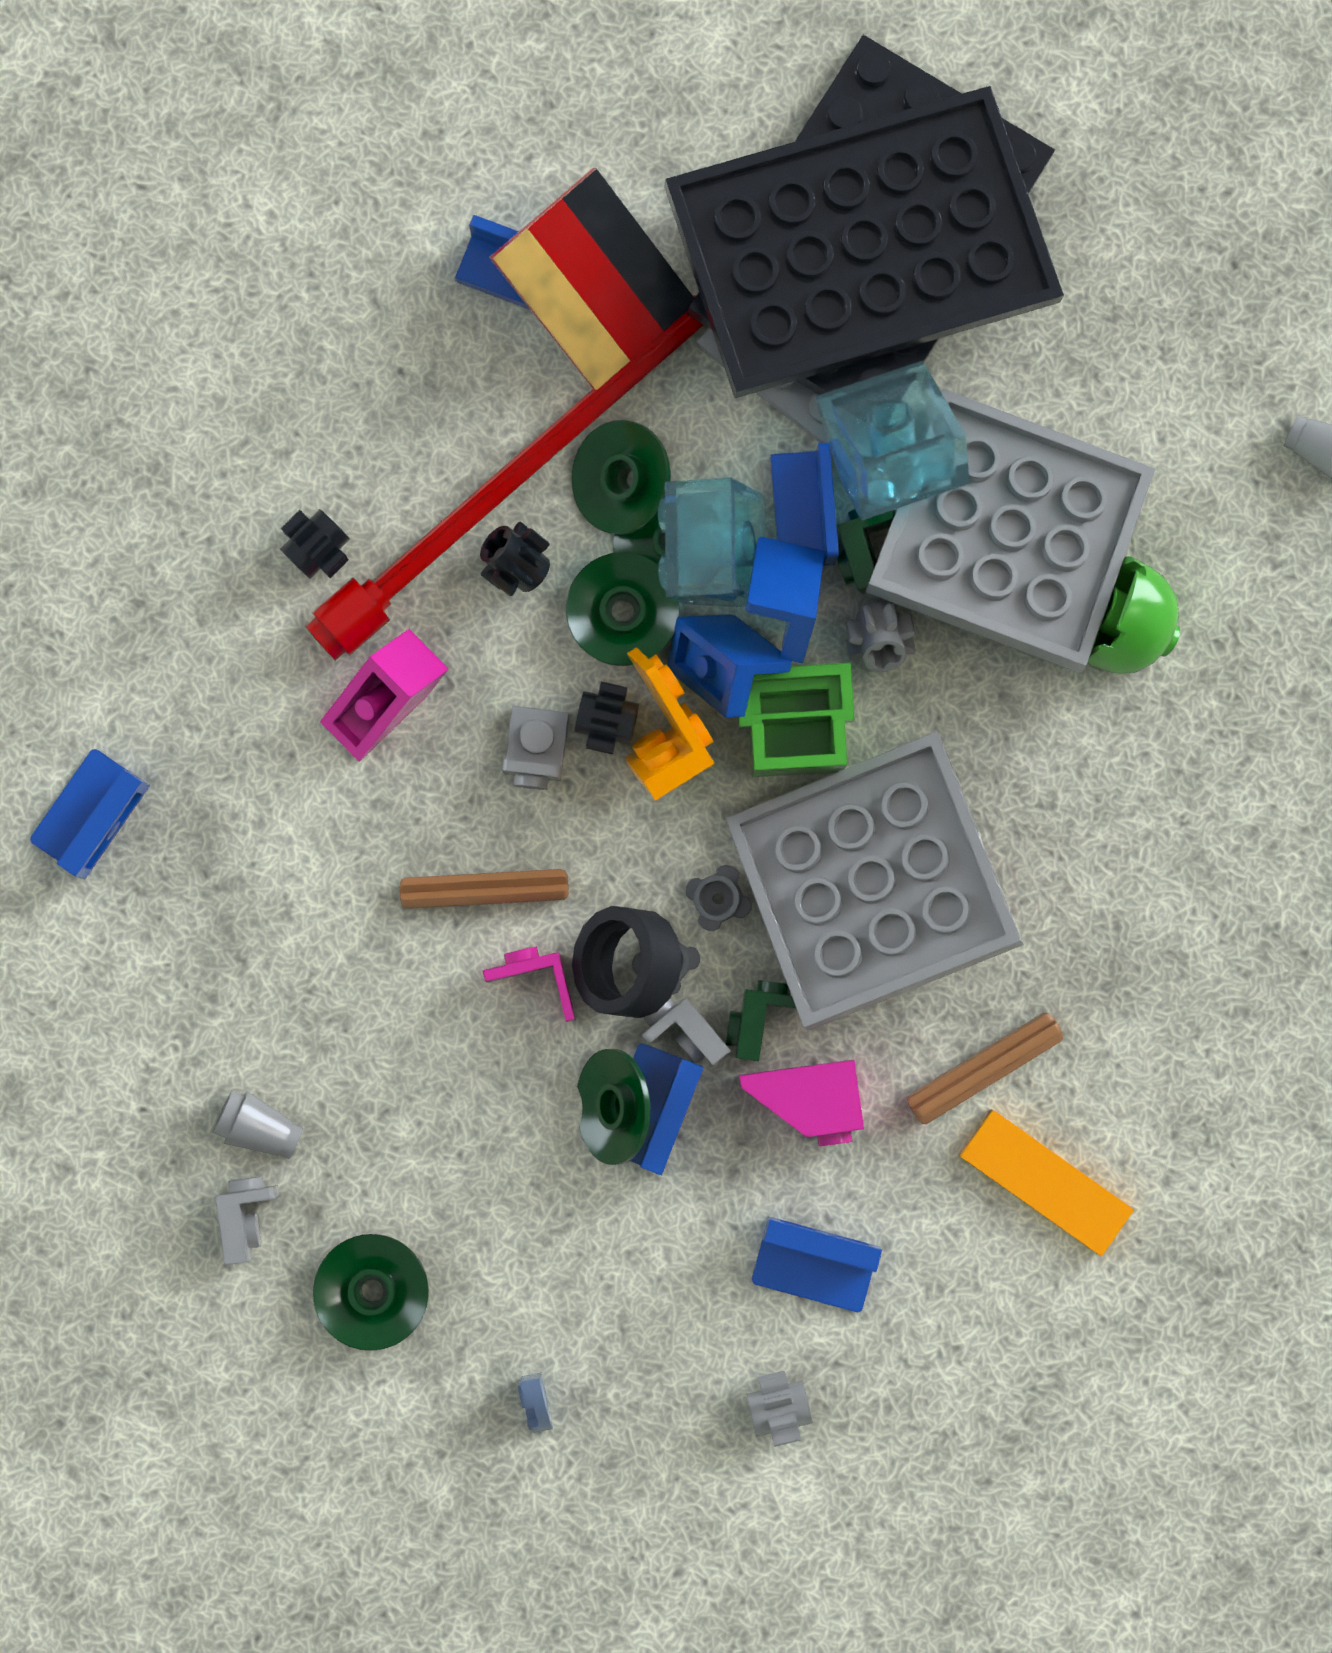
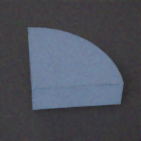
(535, 1402)

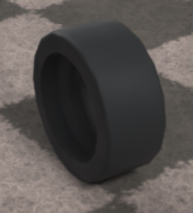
(658, 964)

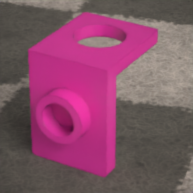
(528, 961)

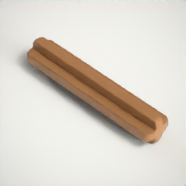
(484, 888)
(985, 1068)

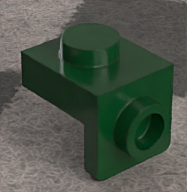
(858, 558)
(747, 1026)

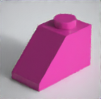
(383, 693)
(812, 1098)

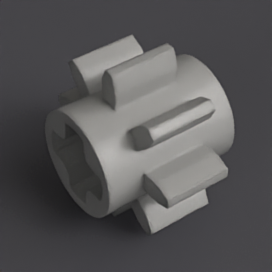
(880, 637)
(779, 1408)

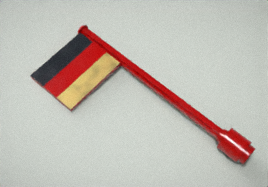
(615, 317)

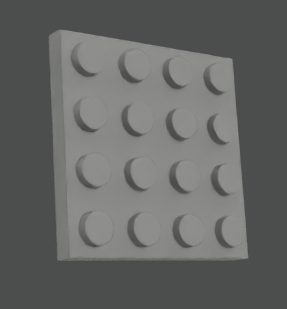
(1024, 545)
(873, 881)

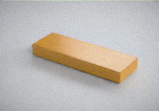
(1046, 1182)

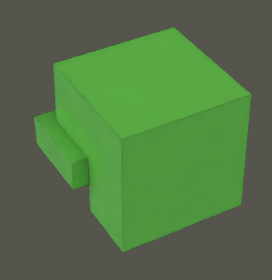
(799, 720)

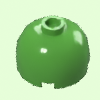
(1137, 621)

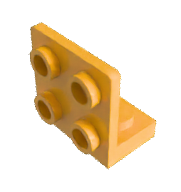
(672, 757)

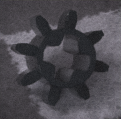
(314, 543)
(515, 558)
(606, 717)

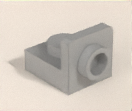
(535, 746)
(697, 1036)
(238, 1229)

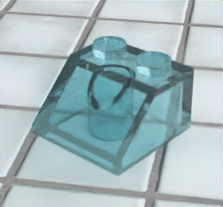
(894, 440)
(709, 540)

